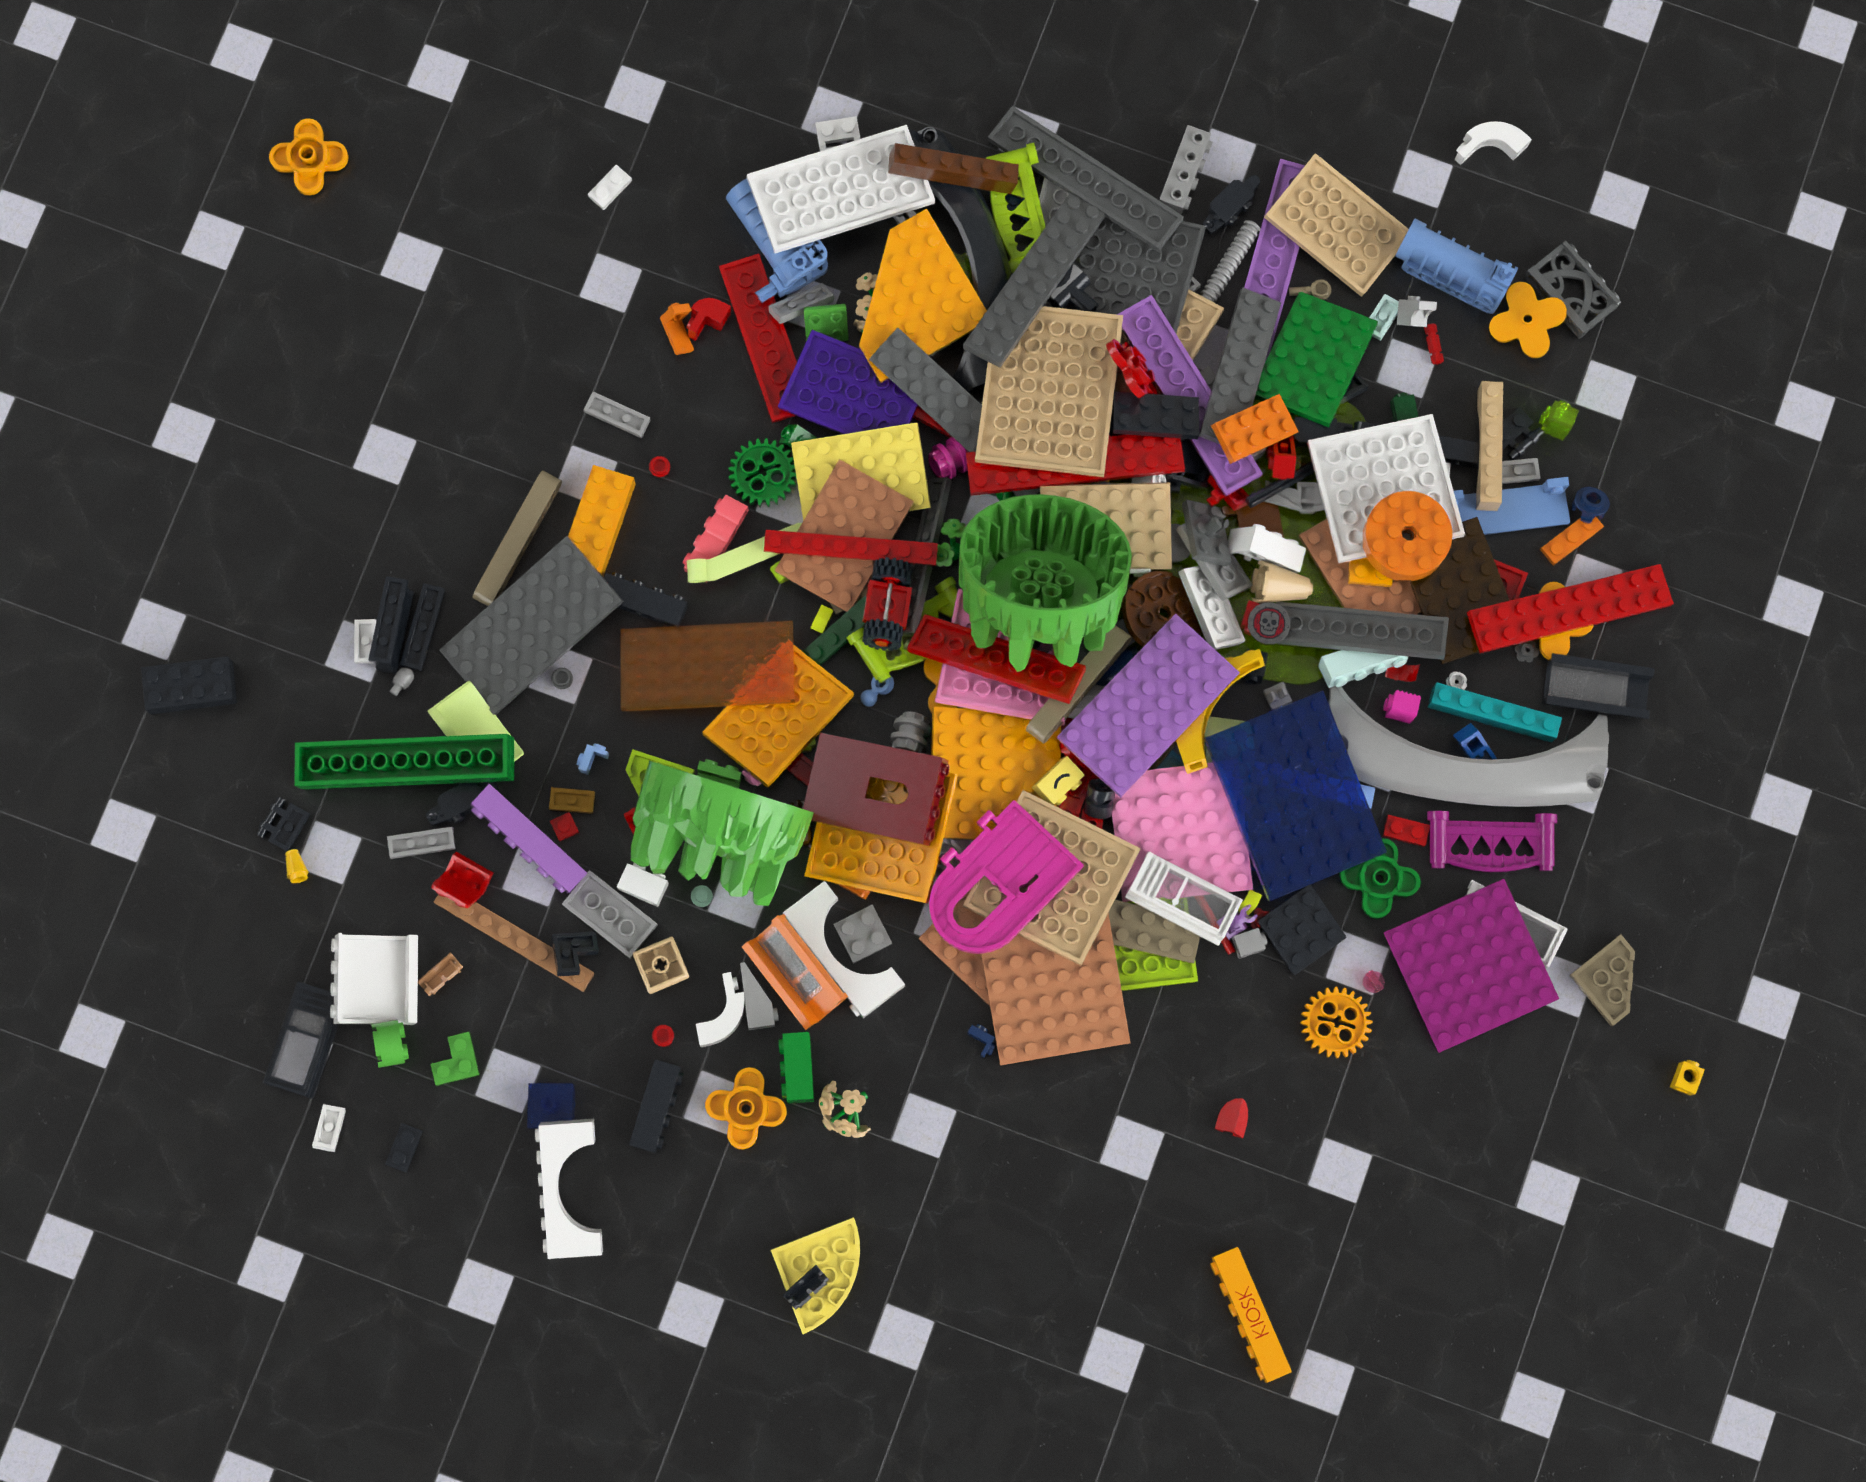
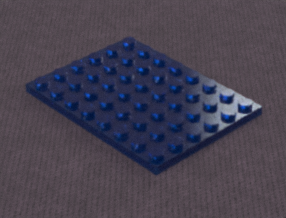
(1295, 795)

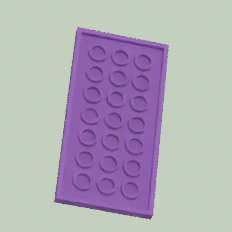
(1148, 705)

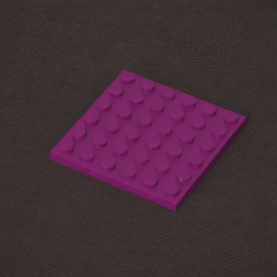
(1471, 965)

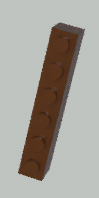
(953, 168)

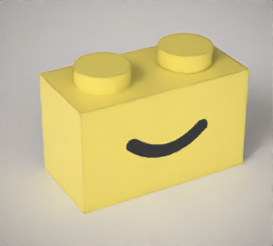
(1059, 781)

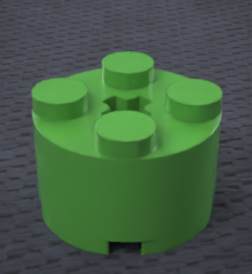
(389, 1043)

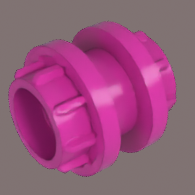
(948, 459)

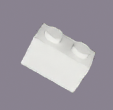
(642, 884)

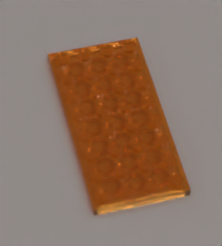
(707, 666)

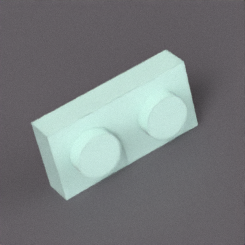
(1385, 314)

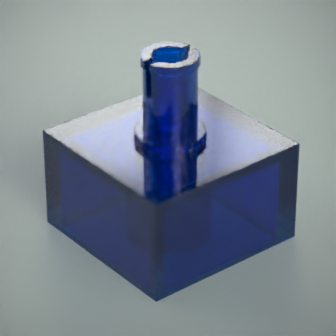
(550, 1103)

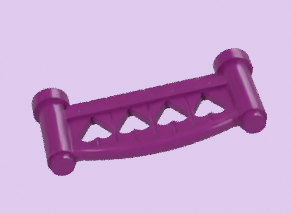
(1538, 834)

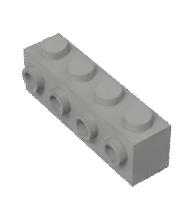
(1185, 168)

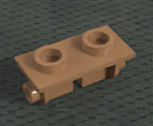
(439, 974)

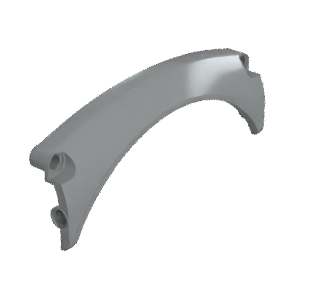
(1549, 778)

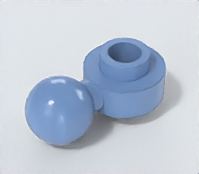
(869, 697)

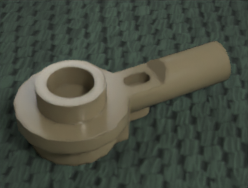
(1319, 289)

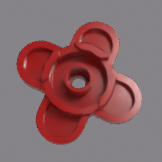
(1133, 368)

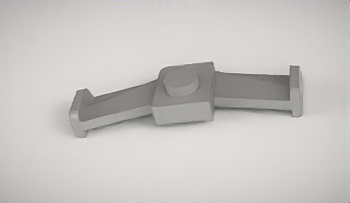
(1304, 499)

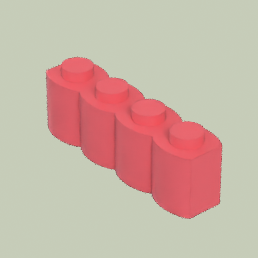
(719, 530)

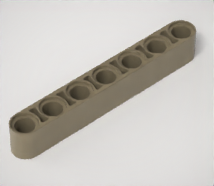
(517, 538)
(1097, 663)

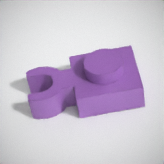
(1238, 923)

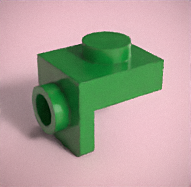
(794, 433)

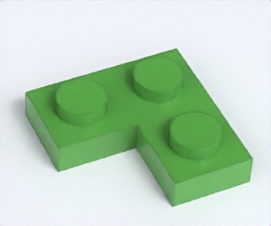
(463, 1061)

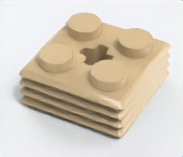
(666, 952)

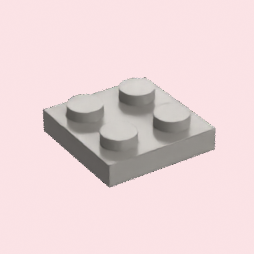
(862, 934)

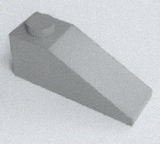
(758, 1005)

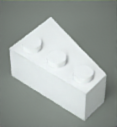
(1266, 546)

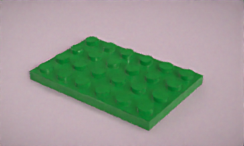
(1315, 358)

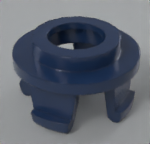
(1589, 510)

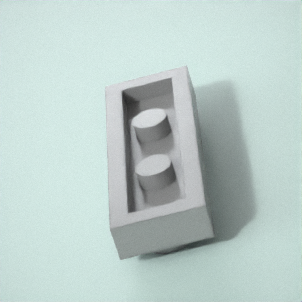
(794, 305)
(617, 414)
(421, 842)

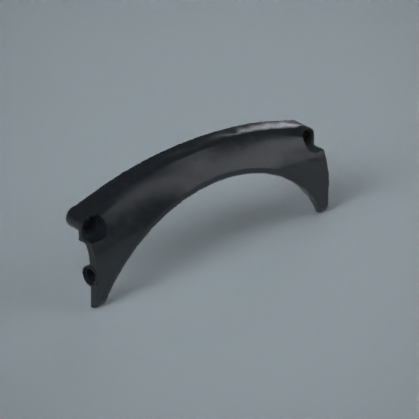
(983, 245)

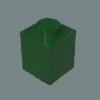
(1403, 407)

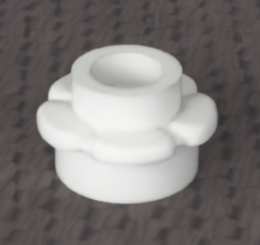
(1460, 677)

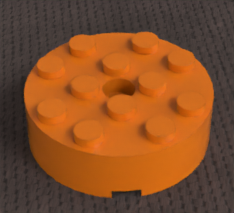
(1410, 514)

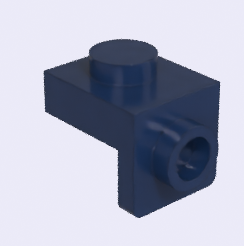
(981, 1034)

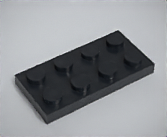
(1156, 415)

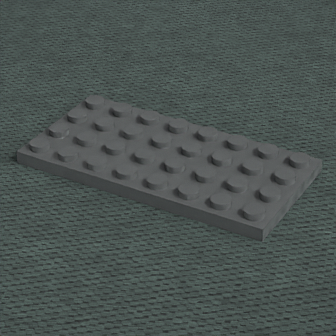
(531, 625)

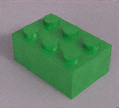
(796, 1067)

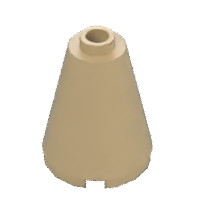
(1278, 584)

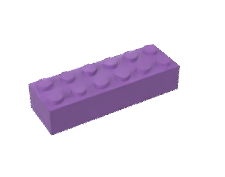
(528, 838)

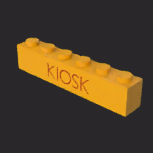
(1251, 1315)

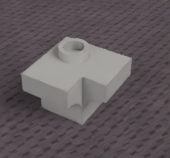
(1414, 312)

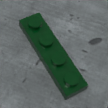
(835, 636)

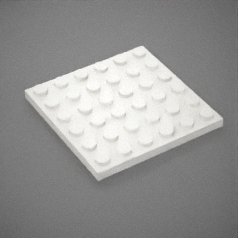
(1374, 462)

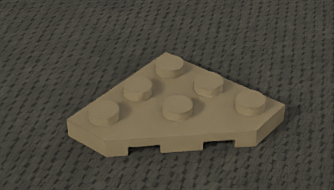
(1608, 979)

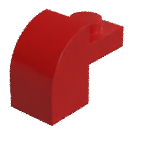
(709, 312)

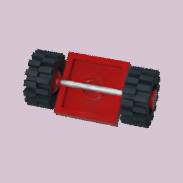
(887, 604)

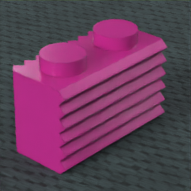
(1402, 706)

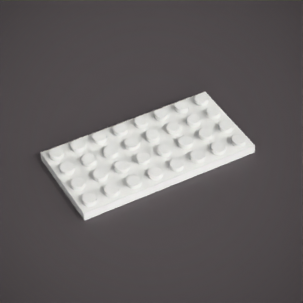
(835, 191)

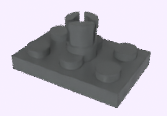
(1207, 533)

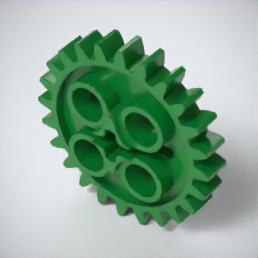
(754, 455)

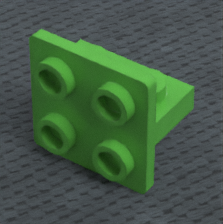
(828, 320)

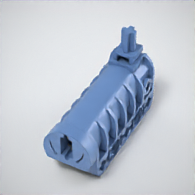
(791, 267)
(1454, 268)

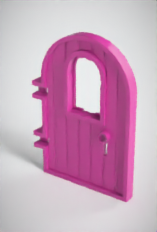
(1009, 859)

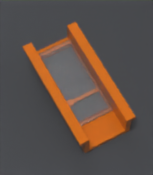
(794, 972)

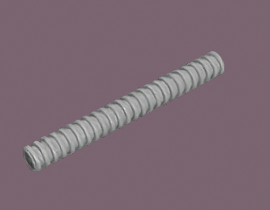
(1230, 261)

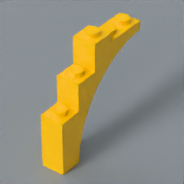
(1191, 741)

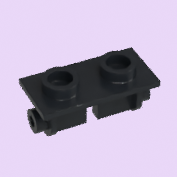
(811, 1282)

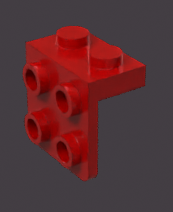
(463, 881)

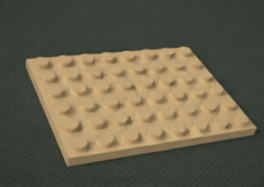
(1052, 395)

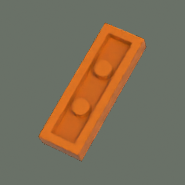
(1570, 539)

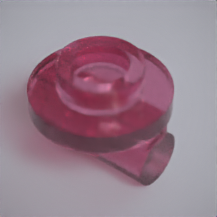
(1373, 981)

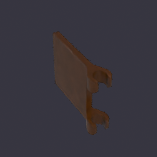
(1262, 514)

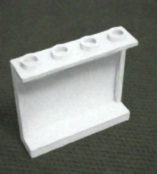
(374, 979)

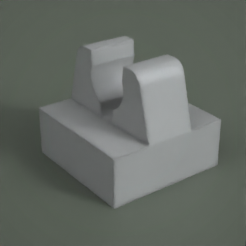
(1277, 696)

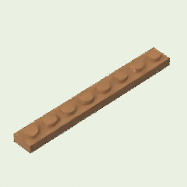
(513, 938)

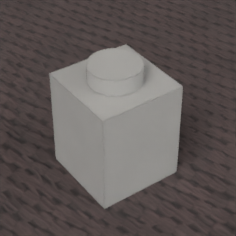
(1249, 943)

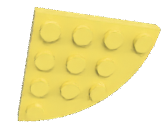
(837, 1256)

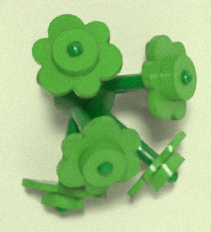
(950, 552)

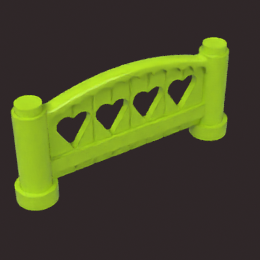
(1028, 208)
(876, 659)

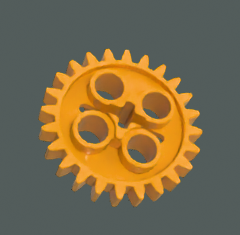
(1332, 1041)

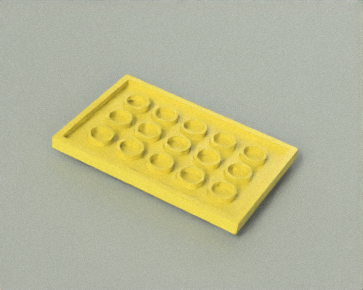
(885, 454)

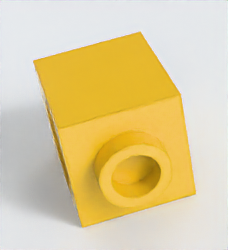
(1680, 1084)

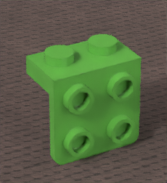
(728, 775)

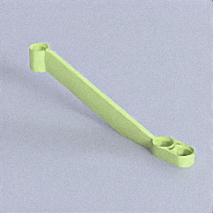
(732, 561)

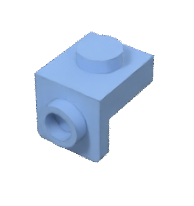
(585, 760)

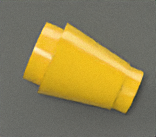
(295, 867)

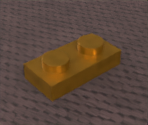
(572, 800)

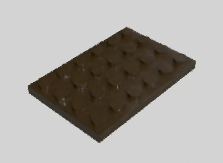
(1461, 584)

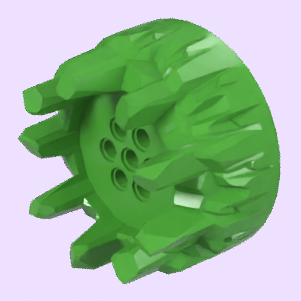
(1043, 575)
(715, 819)

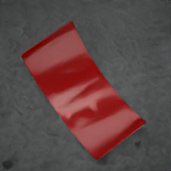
(1403, 673)

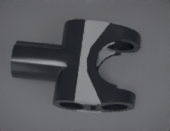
(1072, 292)

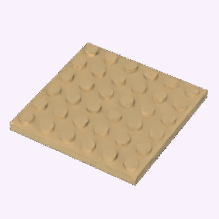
(1078, 911)

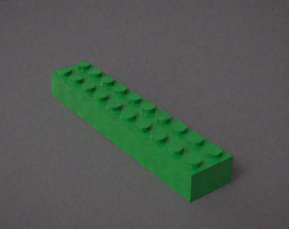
(404, 761)

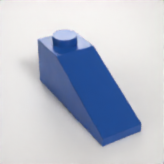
(1473, 743)

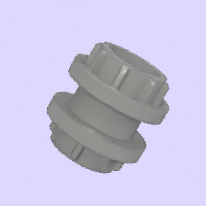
(911, 732)

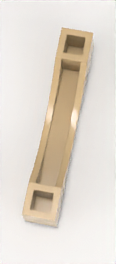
(1490, 453)

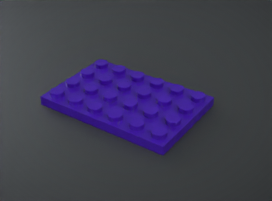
(840, 390)

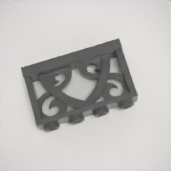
(1584, 273)

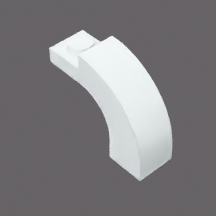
(1496, 134)
(723, 1026)

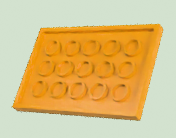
(772, 735)

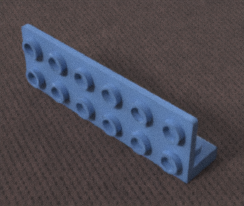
(1520, 508)

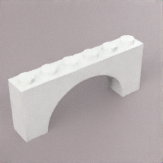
(863, 990)
(563, 1234)

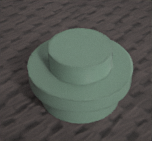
(701, 896)

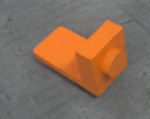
(675, 328)

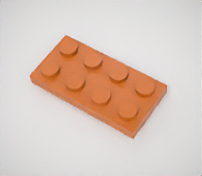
(1254, 428)

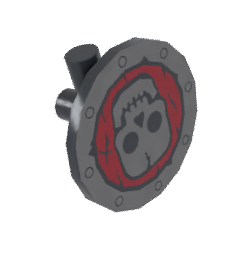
(1268, 623)

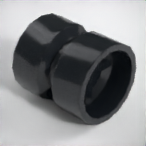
(1099, 799)

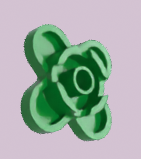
(1377, 896)

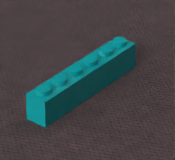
(1494, 712)

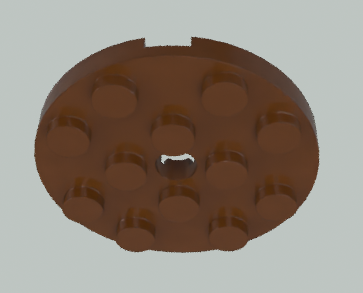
(1147, 597)

